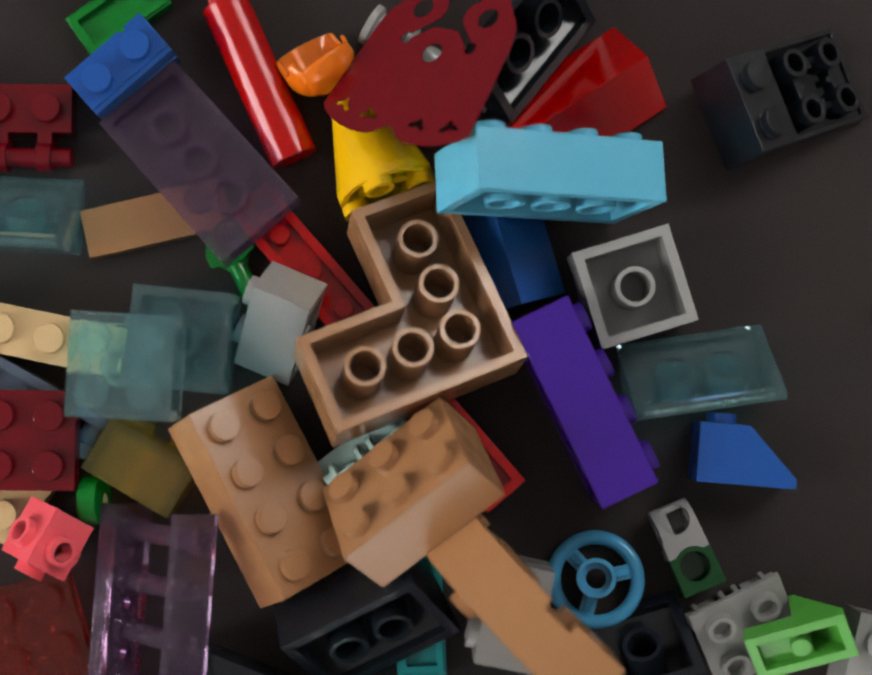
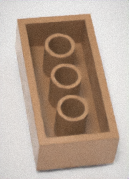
(264, 488)

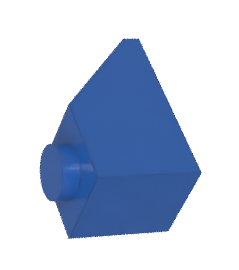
(734, 455)

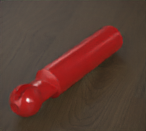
(259, 82)

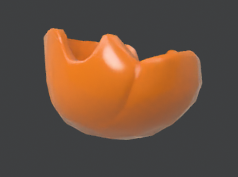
(316, 65)

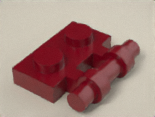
(38, 112)

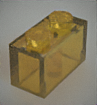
(141, 465)

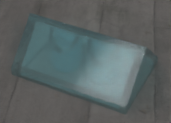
(41, 215)
(699, 372)

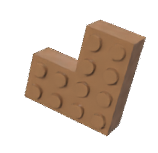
(434, 326)

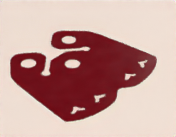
(405, 88)

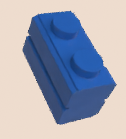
(121, 66)

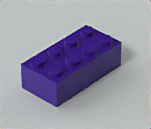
(583, 403)

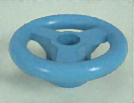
(631, 570)

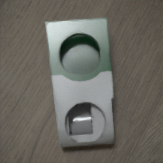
(685, 548)

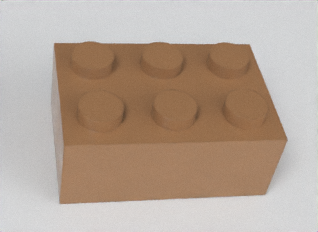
(411, 492)

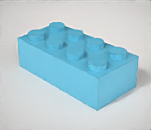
(549, 174)

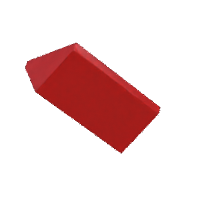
(599, 88)

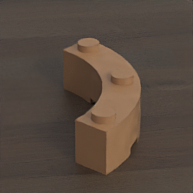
(507, 598)

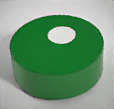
(89, 496)

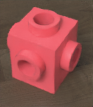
(46, 540)

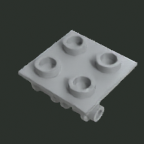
(721, 622)

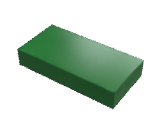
(103, 18)

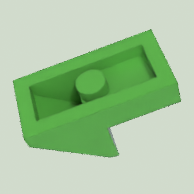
(806, 639)

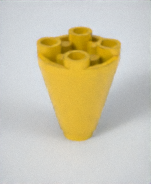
(374, 165)

